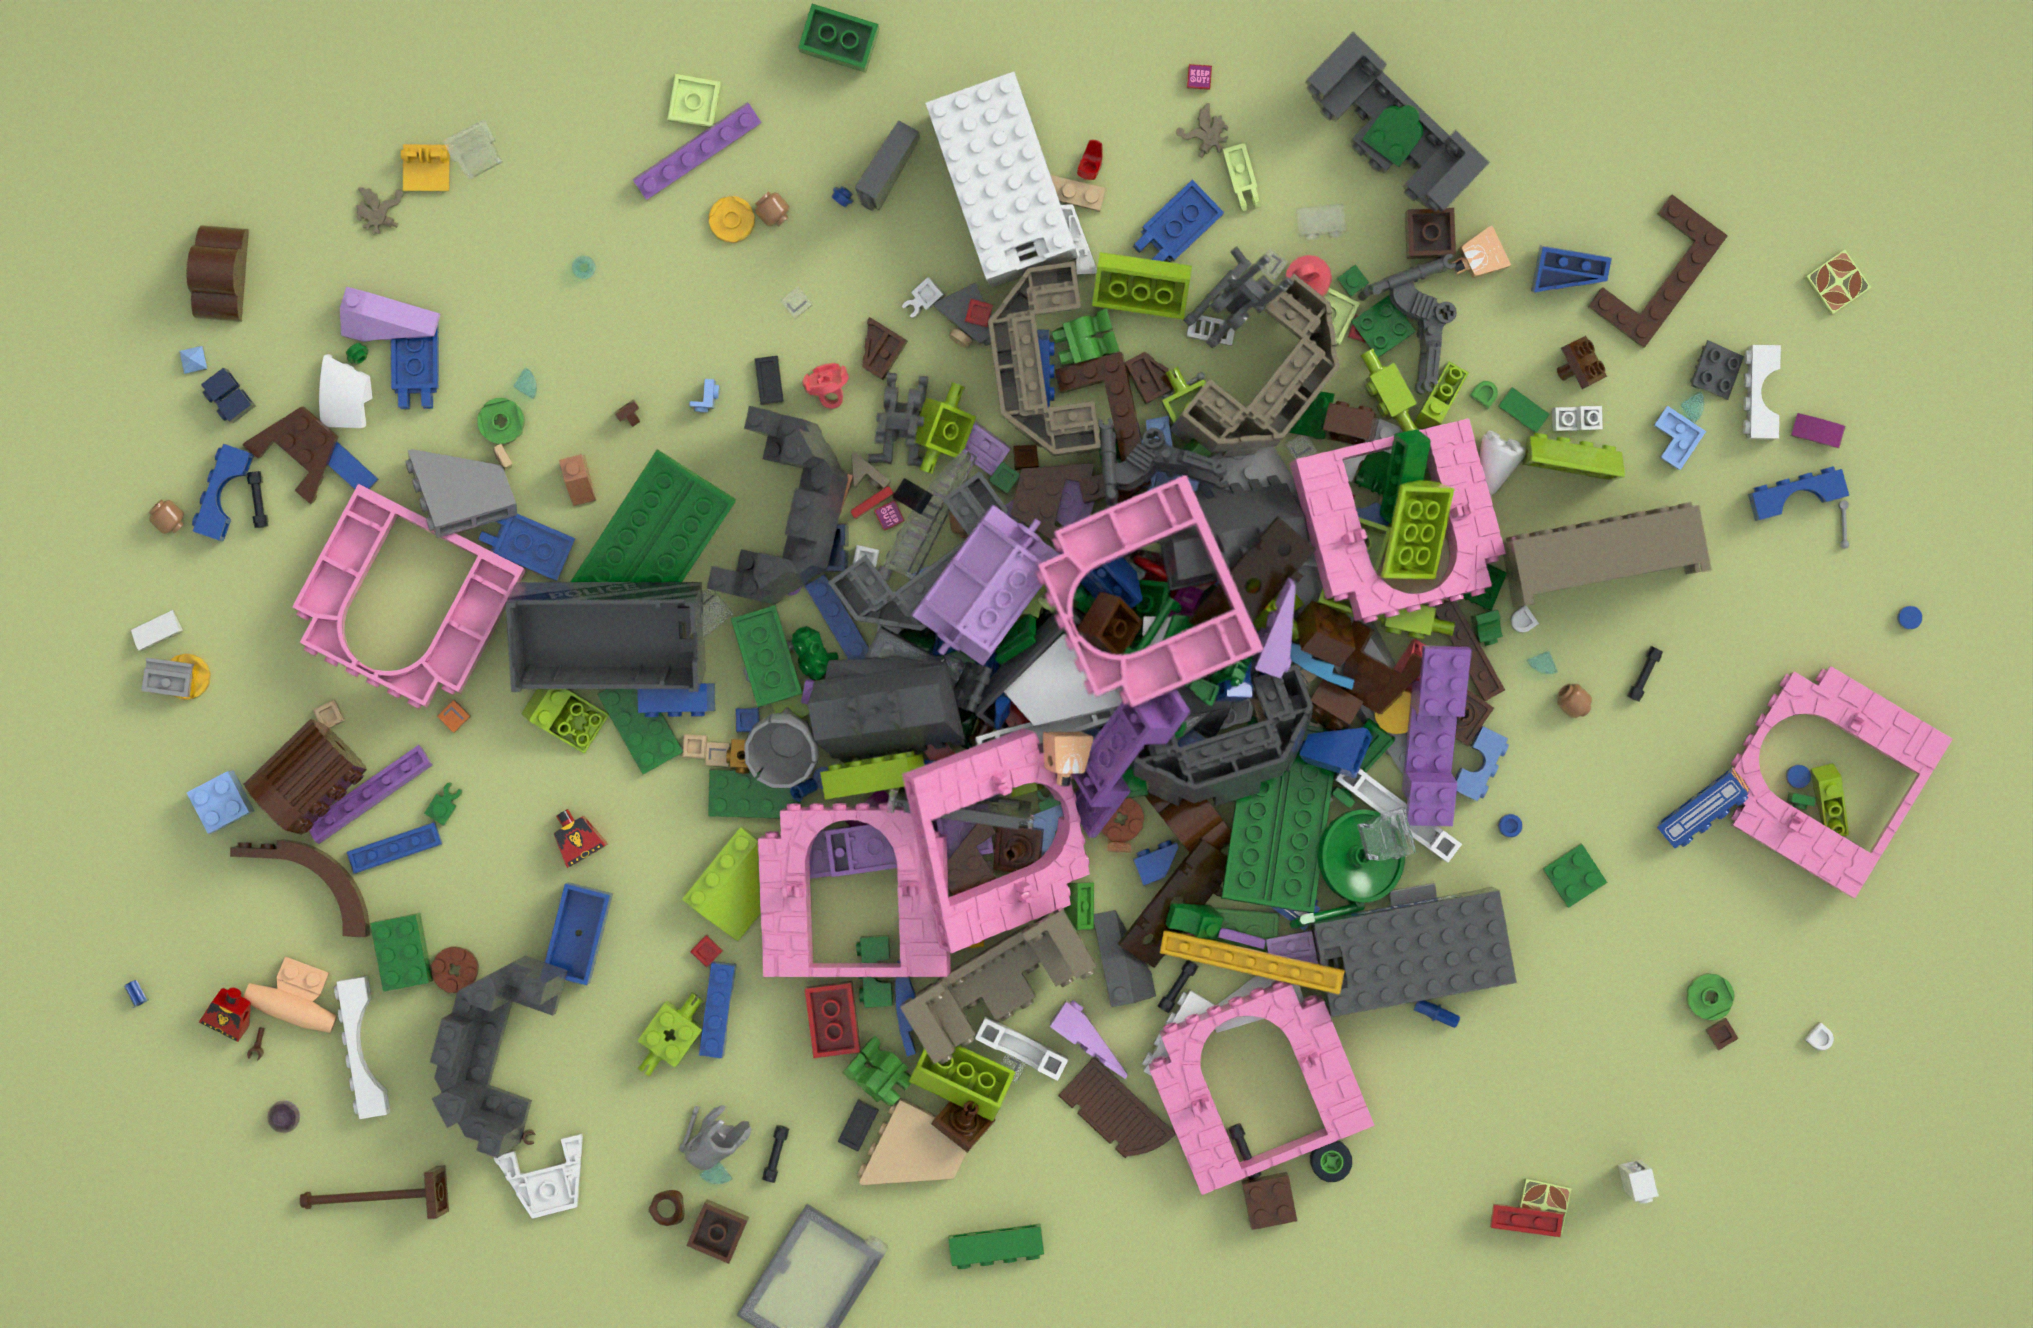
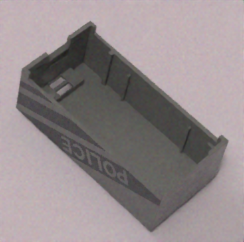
(605, 635)

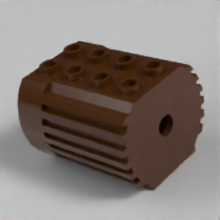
(305, 777)

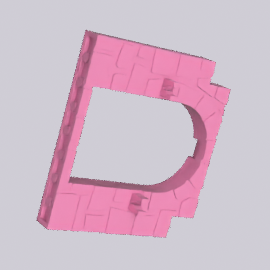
(1121, 532)
(1340, 542)
(341, 573)
(1865, 718)
(787, 895)
(1018, 895)
(1194, 1110)

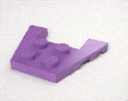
(1071, 505)

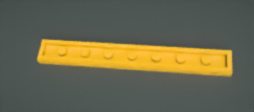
(1252, 962)

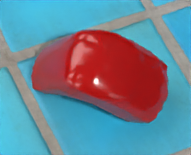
(1091, 160)

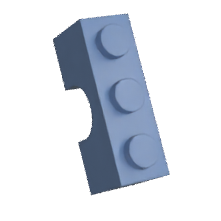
(1491, 746)

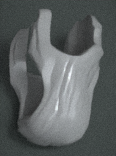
(715, 1141)

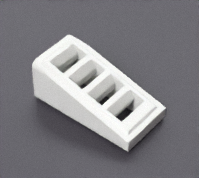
(1204, 319)

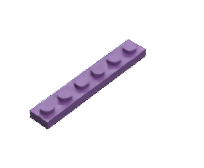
(697, 150)
(371, 793)

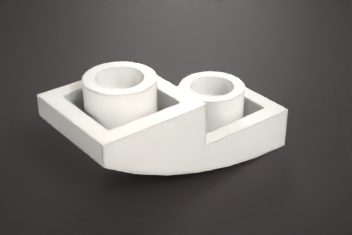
(1577, 418)

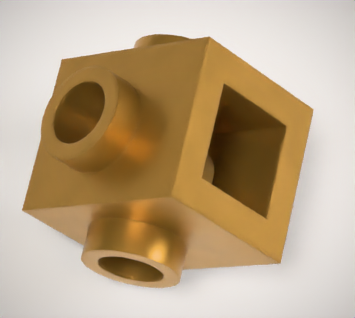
(733, 756)

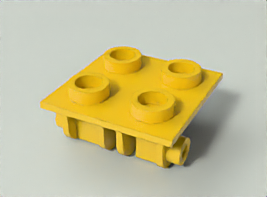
(425, 167)

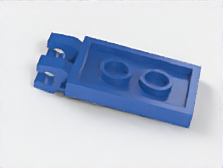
(1179, 223)
(415, 369)
(531, 545)

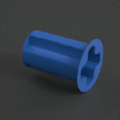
(803, 789)
(135, 993)

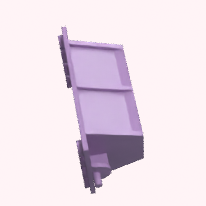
(985, 585)

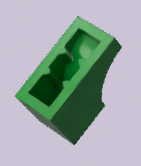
(1487, 627)
(1195, 919)

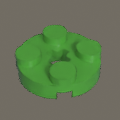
(489, 414)
(1722, 1002)

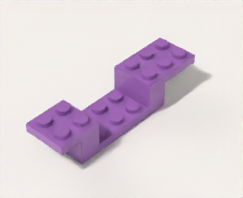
(1431, 735)
(1115, 748)
(867, 849)

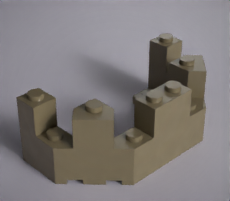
(1019, 365)
(1234, 430)
(999, 980)

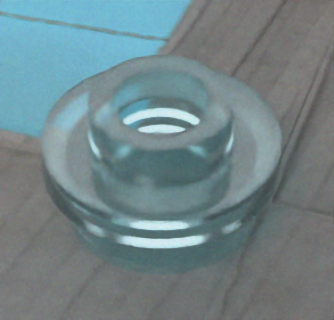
(578, 262)

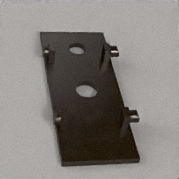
(1263, 563)
(1195, 881)

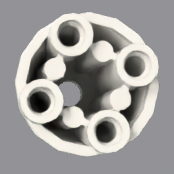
(1499, 459)

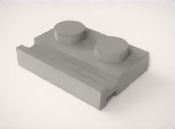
(167, 677)

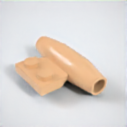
(293, 1000)

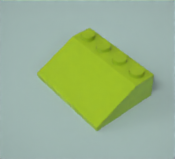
(1574, 458)
(1418, 530)
(730, 886)

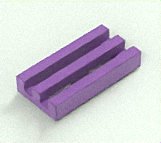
(1242, 938)

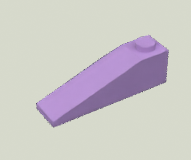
(375, 317)
(1277, 636)
(1078, 1029)

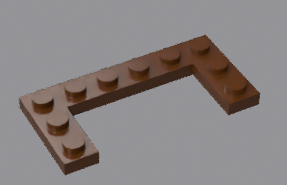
(1706, 242)
(1113, 372)

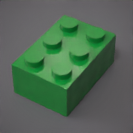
(838, 38)
(401, 952)

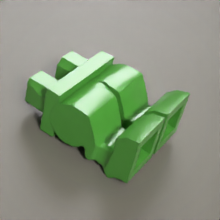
(1080, 340)
(884, 1072)

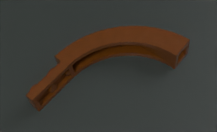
(341, 883)

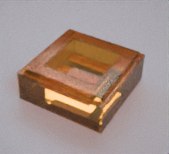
(1114, 846)

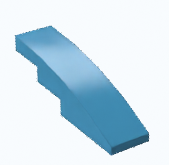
(1318, 667)

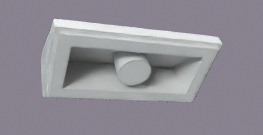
(156, 630)

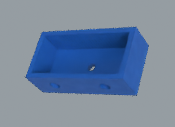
(582, 910)

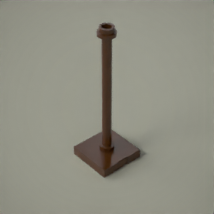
(434, 1192)

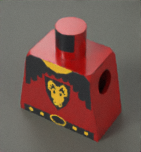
(577, 838)
(228, 1014)

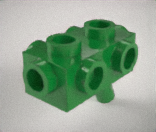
(811, 653)

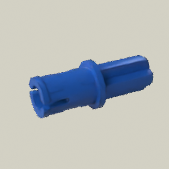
(1437, 1013)

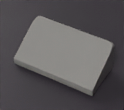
(1412, 894)

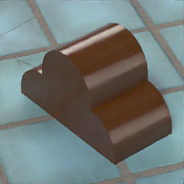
(218, 272)
(1193, 822)

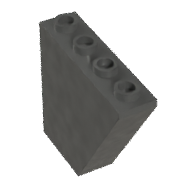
(886, 166)

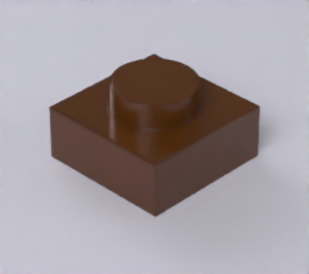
(1025, 456)
(1721, 1034)

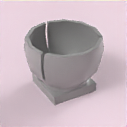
(782, 749)

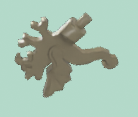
(1208, 135)
(377, 214)

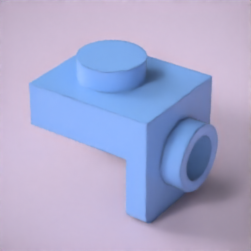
(711, 392)

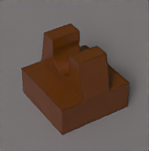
(628, 412)

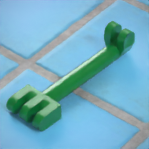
(1169, 605)
(1307, 919)

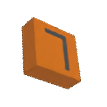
(453, 716)

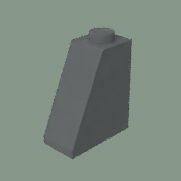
(955, 309)

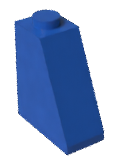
(1337, 750)

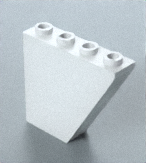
(1055, 689)

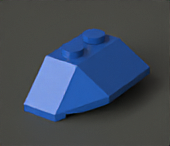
(1116, 579)

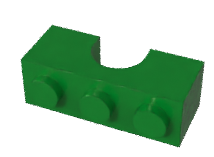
(874, 992)

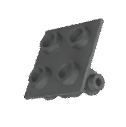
(1716, 370)

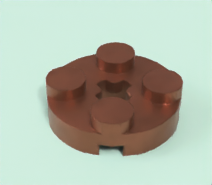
(1132, 825)
(457, 956)

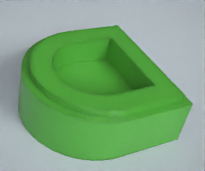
(1485, 393)

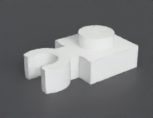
(925, 295)

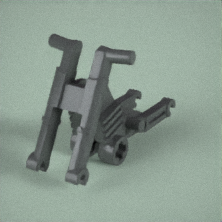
(1238, 294)
(1422, 309)
(900, 421)
(1152, 457)

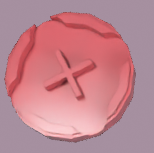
(1313, 272)
(825, 380)

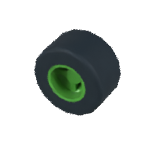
(1331, 1162)

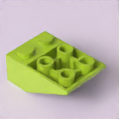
(565, 716)

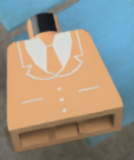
(1482, 255)
(1066, 754)

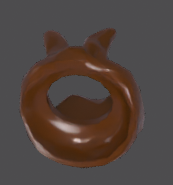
(674, 1196)

